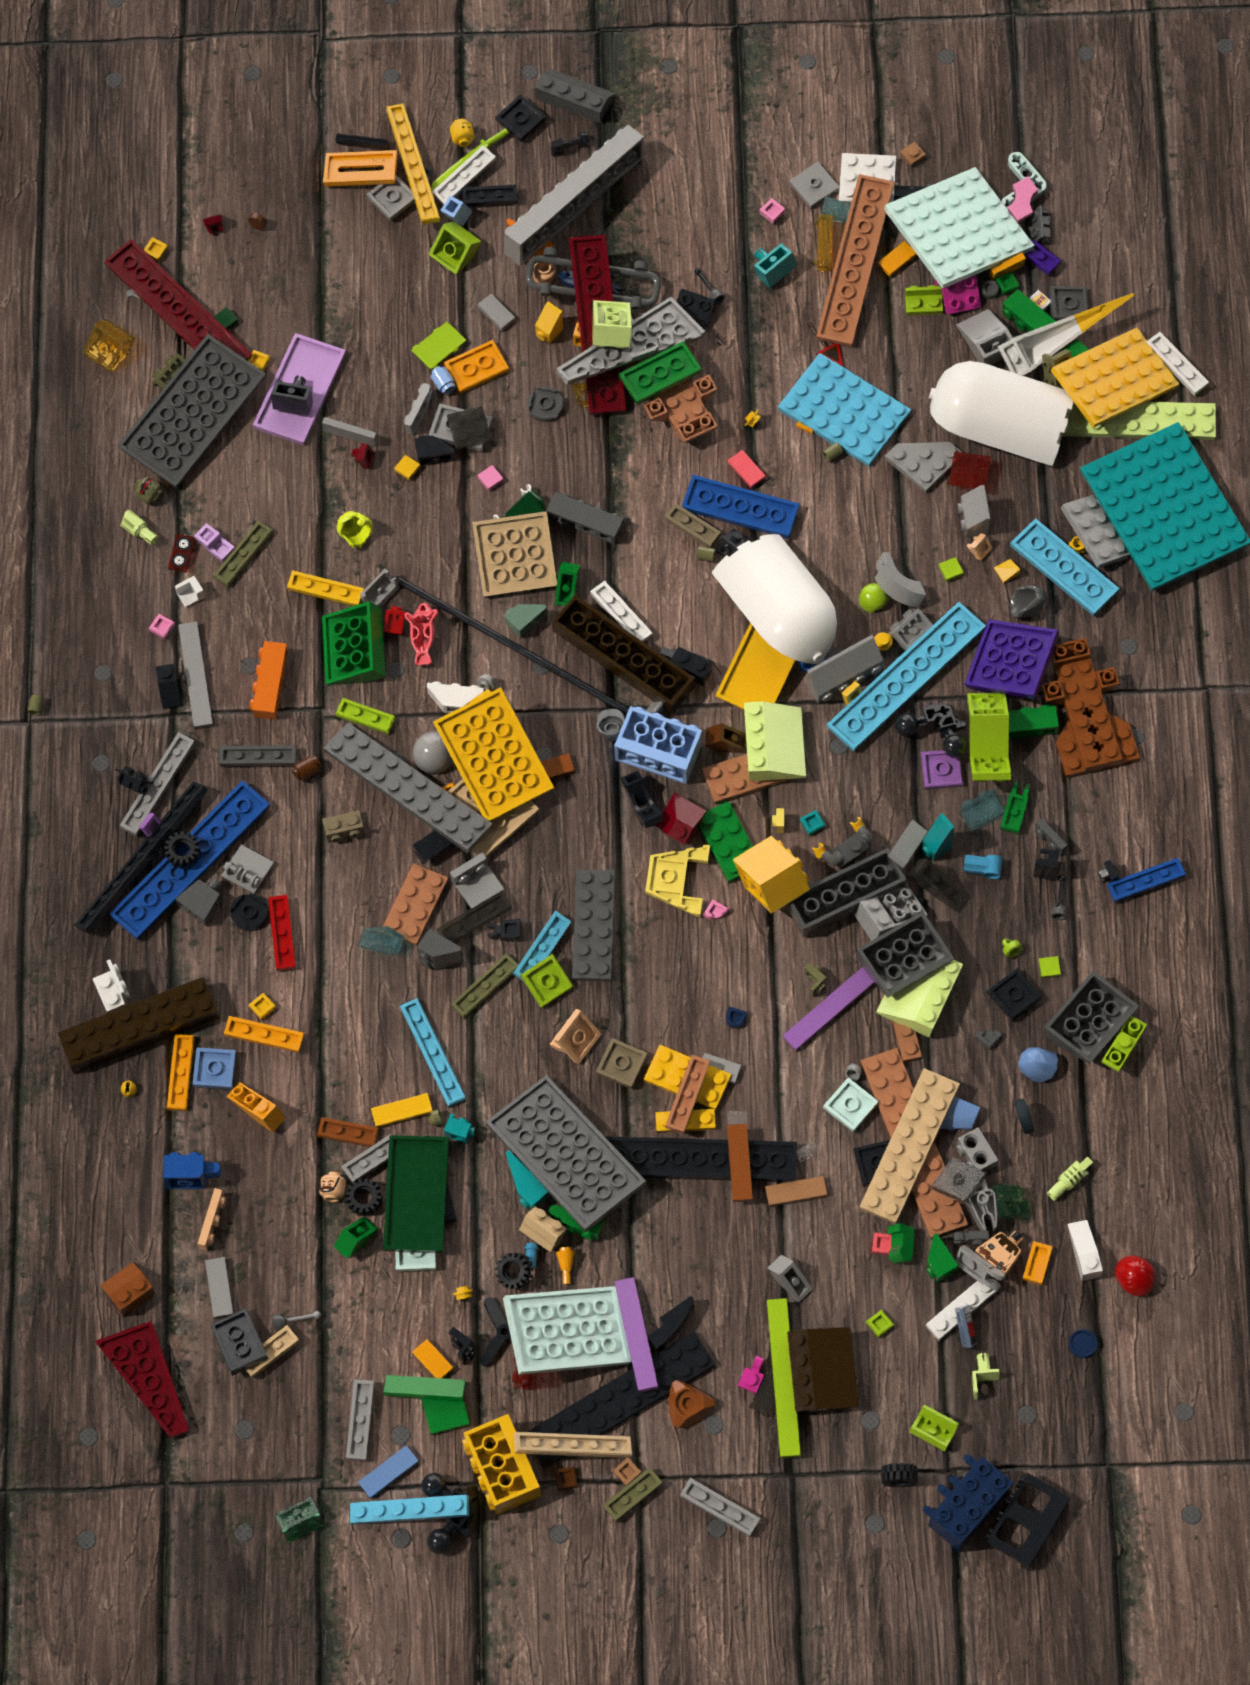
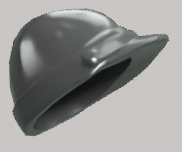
(610, 723)

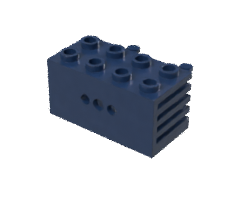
(969, 1502)

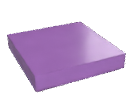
(941, 770)

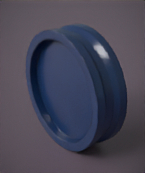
(1083, 1343)

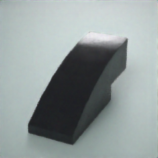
(671, 1324)

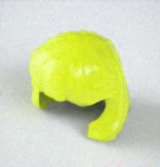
(354, 528)

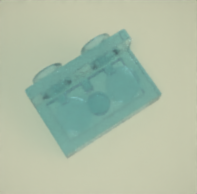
(981, 809)

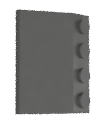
(904, 955)
(1090, 1018)

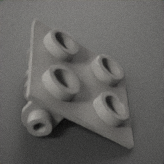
(247, 869)

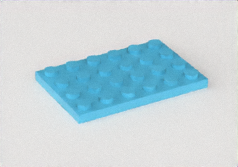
(844, 409)

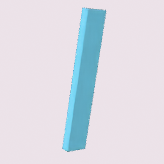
(432, 1052)

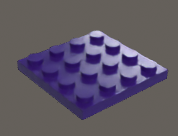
(1012, 658)

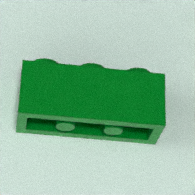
(1033, 722)

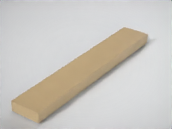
(572, 1444)

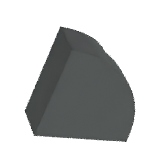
(988, 1038)

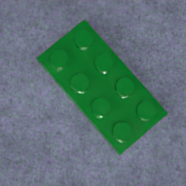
(660, 373)
(726, 838)

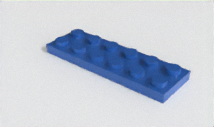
(740, 506)

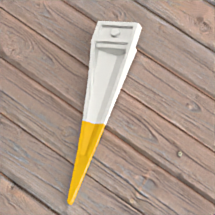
(1025, 351)

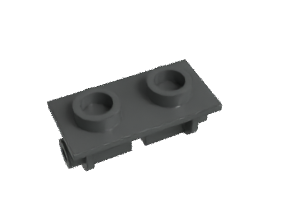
(1039, 219)

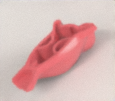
(422, 632)

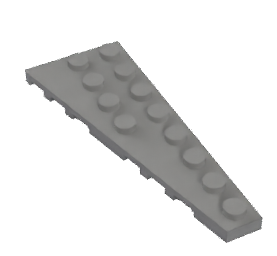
(650, 334)

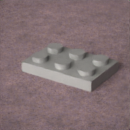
(441, 429)

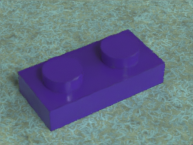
(1042, 258)

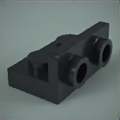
(463, 1345)

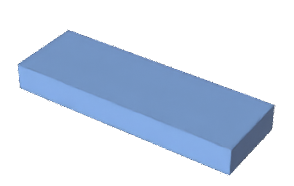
(388, 1472)

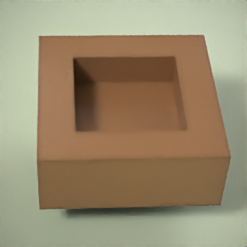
(912, 154)
(627, 1471)

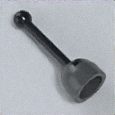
(714, 293)
(1059, 911)

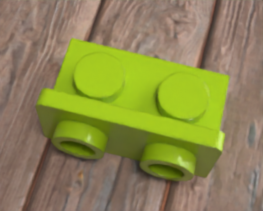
(923, 300)

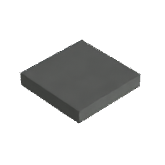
(1067, 301)

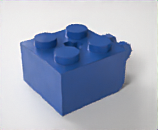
(188, 1171)

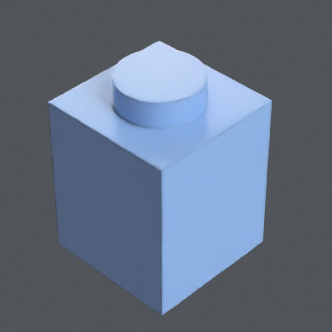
(456, 210)

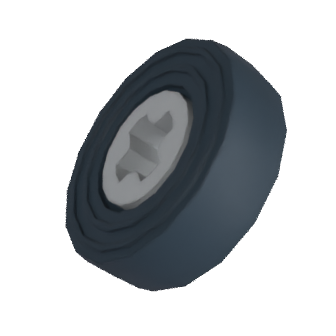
(1024, 1116)

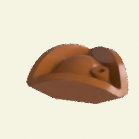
(688, 1404)

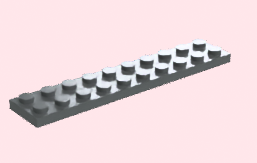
(408, 787)

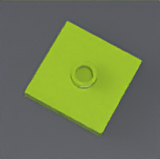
(546, 980)

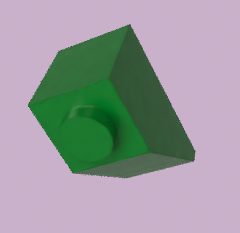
(567, 583)
(355, 1237)
(940, 1261)

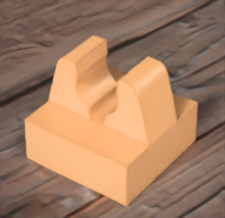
(980, 546)

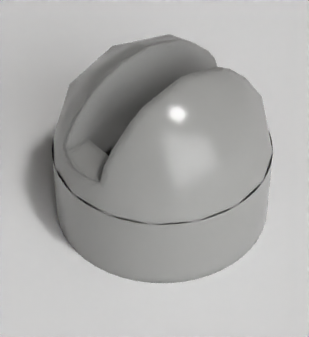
(849, 1072)

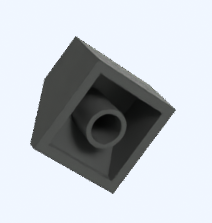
(438, 952)

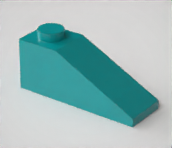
(939, 838)
(529, 1189)

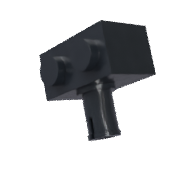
(292, 397)

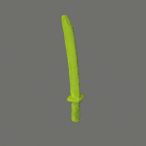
(487, 144)

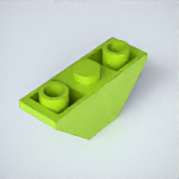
(1124, 1044)

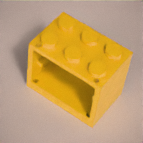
(772, 874)

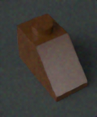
(725, 739)

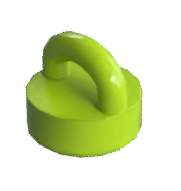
(1011, 948)

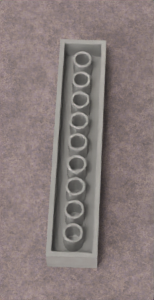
(573, 195)

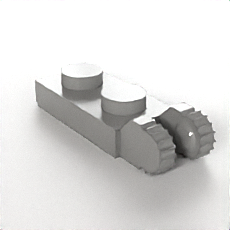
(418, 408)
(978, 1268)

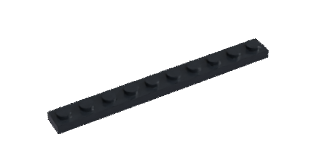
(141, 858)

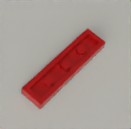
(282, 933)

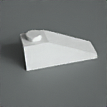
(1085, 1250)

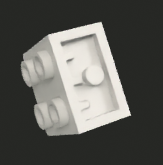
(112, 989)

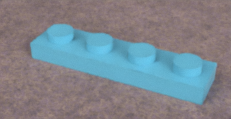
(544, 943)

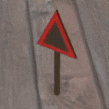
(832, 352)

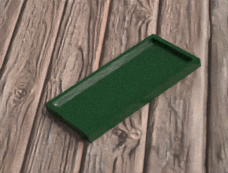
(416, 1194)

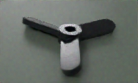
(500, 1325)

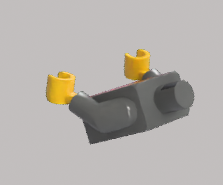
(849, 848)

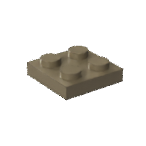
(621, 1063)

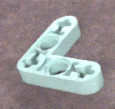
(1025, 166)

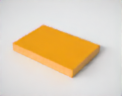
(476, 366)

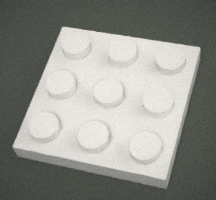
(870, 165)

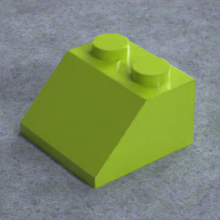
(454, 247)

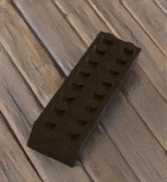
(623, 654)
(138, 1025)

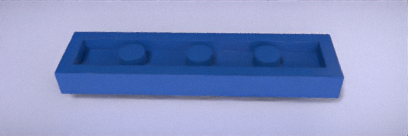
(1146, 880)

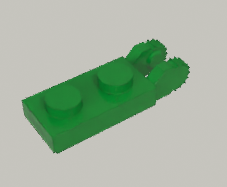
(1015, 809)

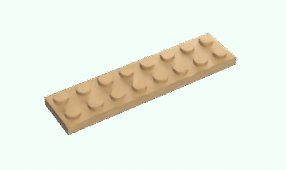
(909, 1146)

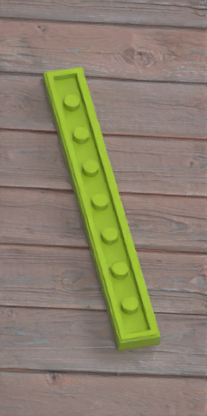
(782, 1377)

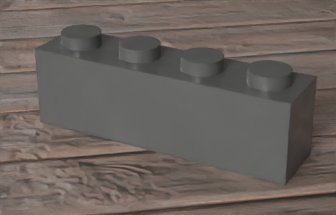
(585, 518)

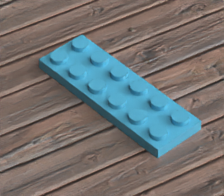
(1064, 567)

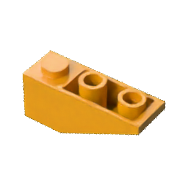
(257, 1107)

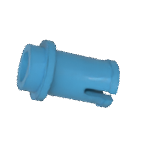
(531, 1252)

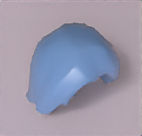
(1038, 1064)

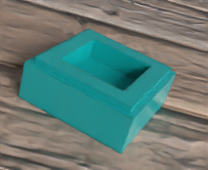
(812, 822)

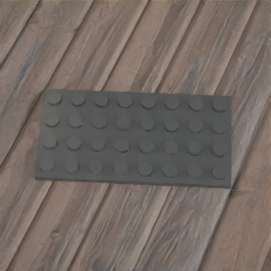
(192, 411)
(566, 1153)

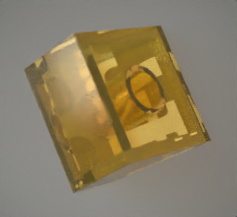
(108, 344)

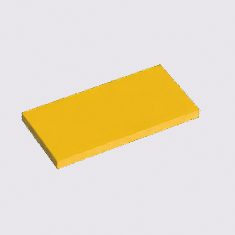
(755, 672)

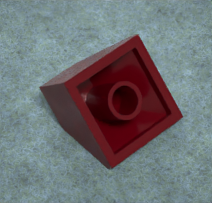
(681, 819)

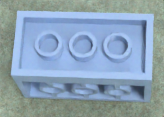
(658, 744)

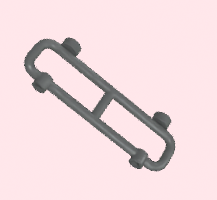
(640, 270)

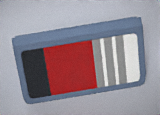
(965, 1326)

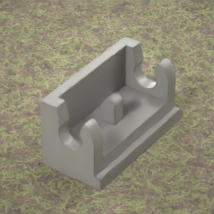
(380, 589)

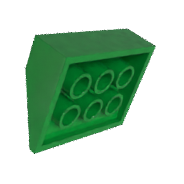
(353, 645)

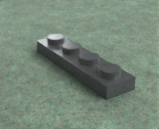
(257, 755)

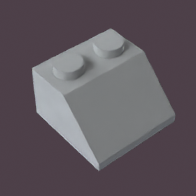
(974, 512)

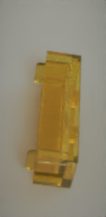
(825, 238)

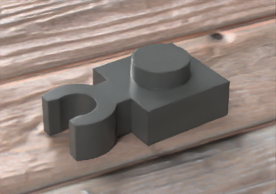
(975, 1238)

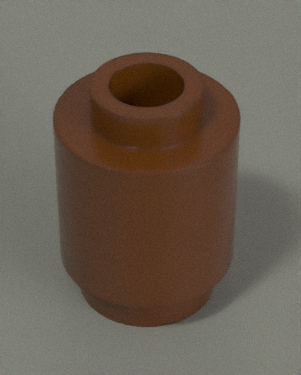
(306, 768)

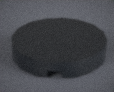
(249, 912)

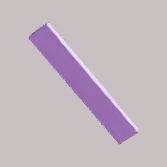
(828, 1009)
(636, 1335)

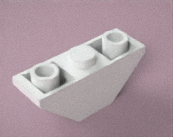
(452, 696)

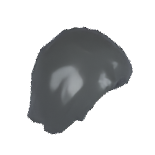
(1027, 601)

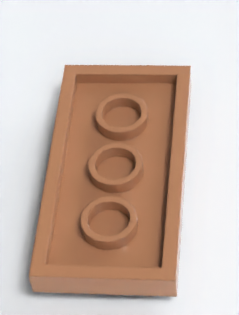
(731, 780)
(416, 903)

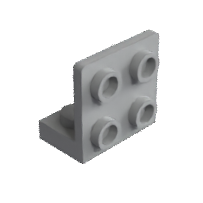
(476, 881)

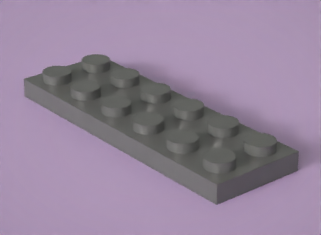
(593, 925)

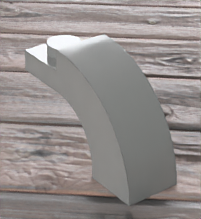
(896, 585)

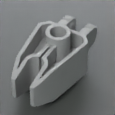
(983, 1206)

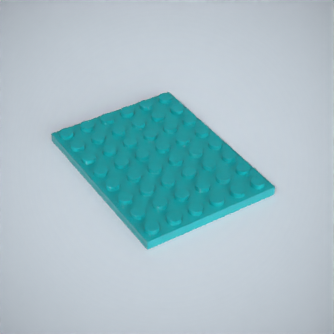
(1165, 506)

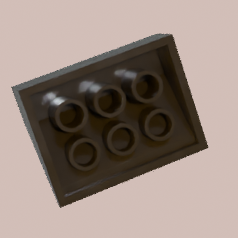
(822, 1369)

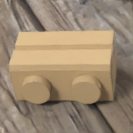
(543, 1229)

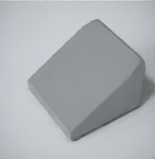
(655, 707)

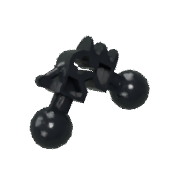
(934, 717)
(440, 1540)

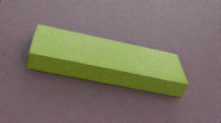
(365, 716)

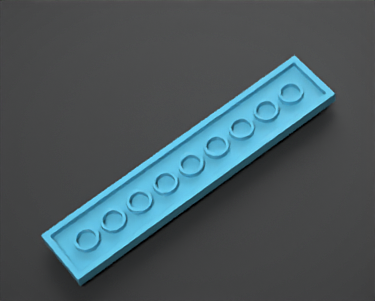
(906, 676)

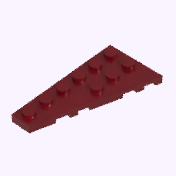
(143, 1366)

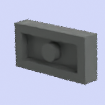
(1045, 832)

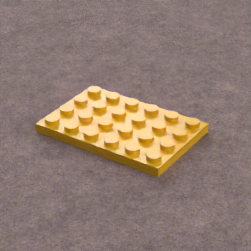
(1114, 377)
(493, 755)

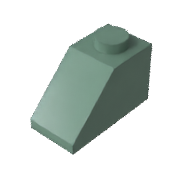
(524, 617)

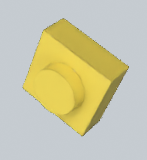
(778, 820)

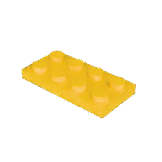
(669, 1069)

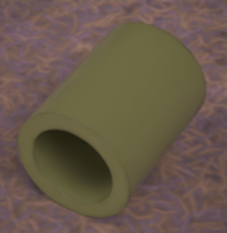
(832, 452)
(705, 553)
(35, 705)

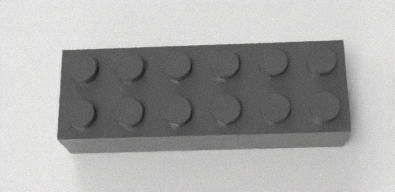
(843, 891)

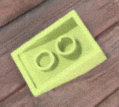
(611, 324)

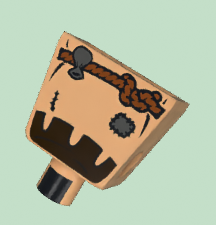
(1001, 1251)

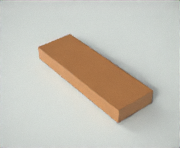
(796, 1191)

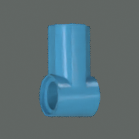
(988, 866)

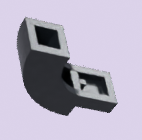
(640, 800)

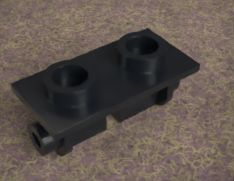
(137, 781)

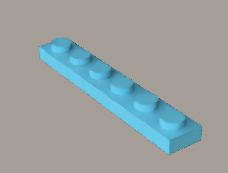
(409, 1509)

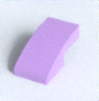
(214, 543)

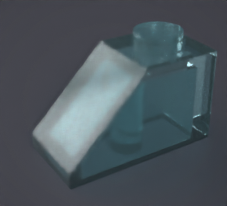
(381, 940)

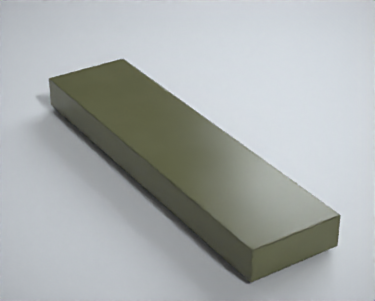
(243, 554)
(484, 986)

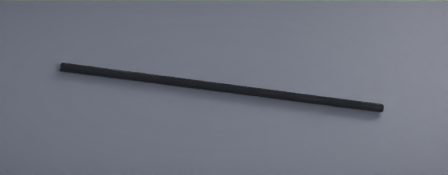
(512, 645)

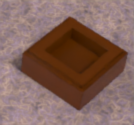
(566, 1478)

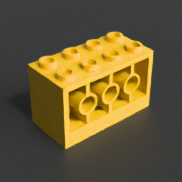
(514, 1469)

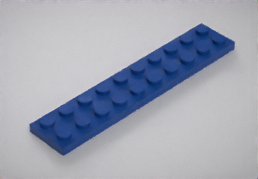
(165, 882)

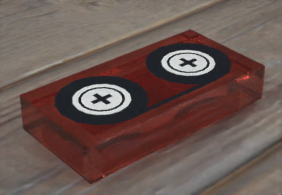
(181, 553)

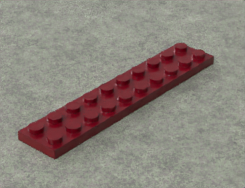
(592, 283)
(168, 298)

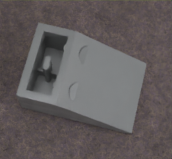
(983, 336)
(887, 911)

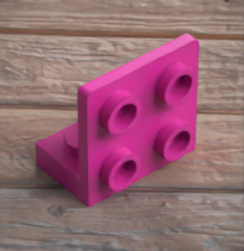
(961, 295)

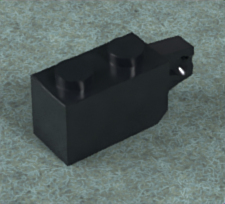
(691, 663)

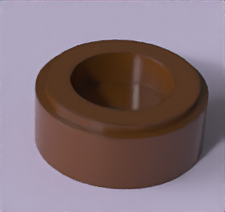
(257, 221)

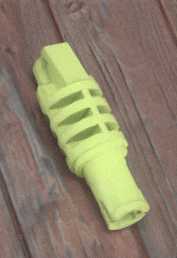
(1070, 1178)

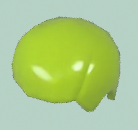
(872, 598)

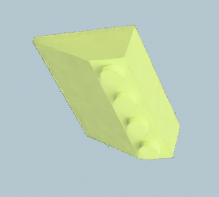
(774, 741)
(922, 1001)

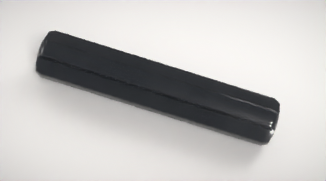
(362, 141)

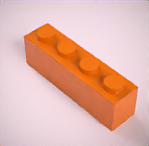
(269, 680)

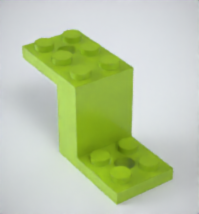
(988, 737)

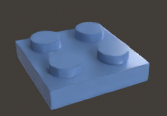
(214, 1068)

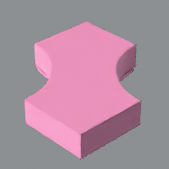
(1024, 192)

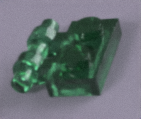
(1014, 1207)

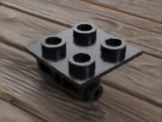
(697, 306)

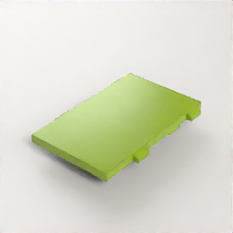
(438, 345)

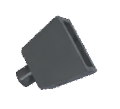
(201, 900)

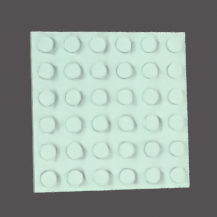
(958, 227)

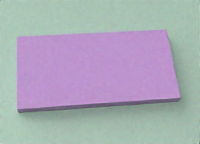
(319, 366)

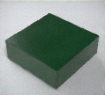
(226, 318)

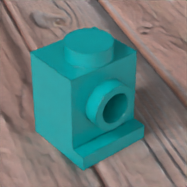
(459, 1129)

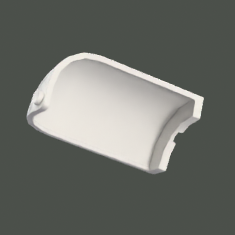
(1001, 410)
(780, 598)

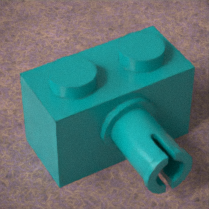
(774, 265)

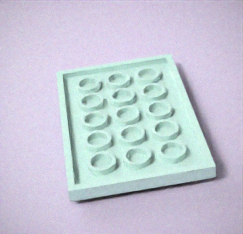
(567, 1330)

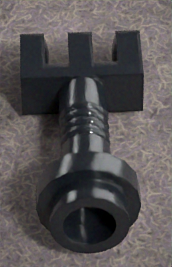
(558, 145)

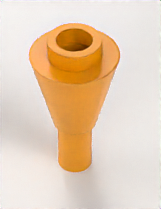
(565, 1259)

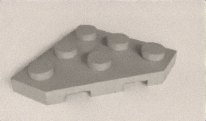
(922, 462)

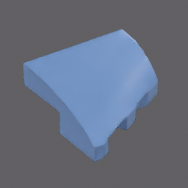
(961, 1115)

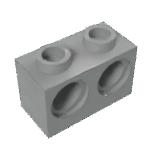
(981, 1150)

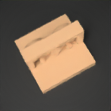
(576, 1037)

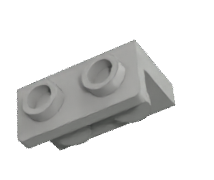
(910, 628)

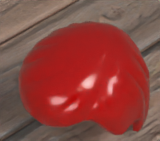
(1135, 1275)

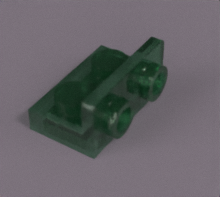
(299, 1519)

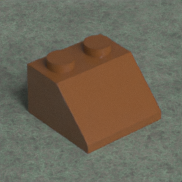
(128, 1289)

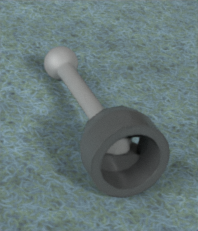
(281, 1321)

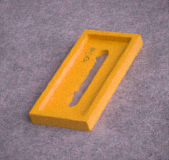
(338, 161)

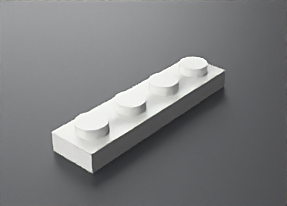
(464, 174)
(1178, 364)
(619, 611)
(947, 1320)

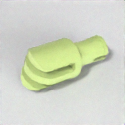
(138, 527)

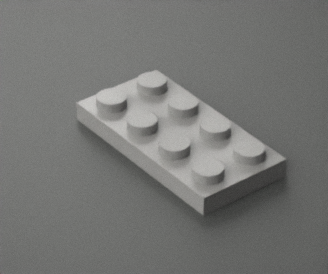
(1095, 531)

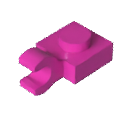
(751, 1378)

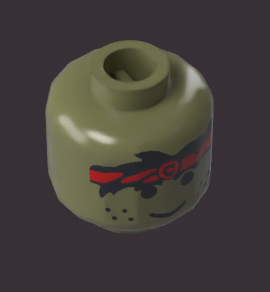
(147, 490)

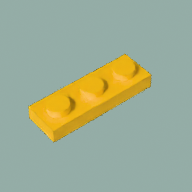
(699, 1121)

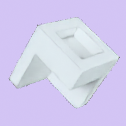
(189, 591)

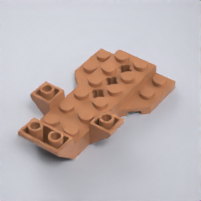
(683, 406)

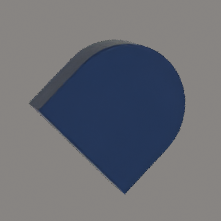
(735, 1017)

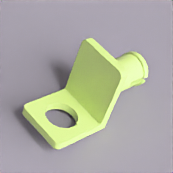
(984, 1373)

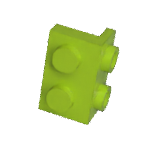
(934, 1427)

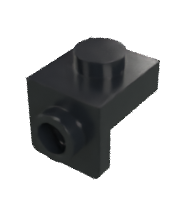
(730, 542)

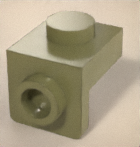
(816, 975)

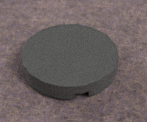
(545, 404)

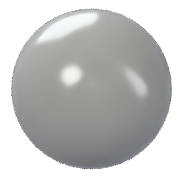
(431, 754)

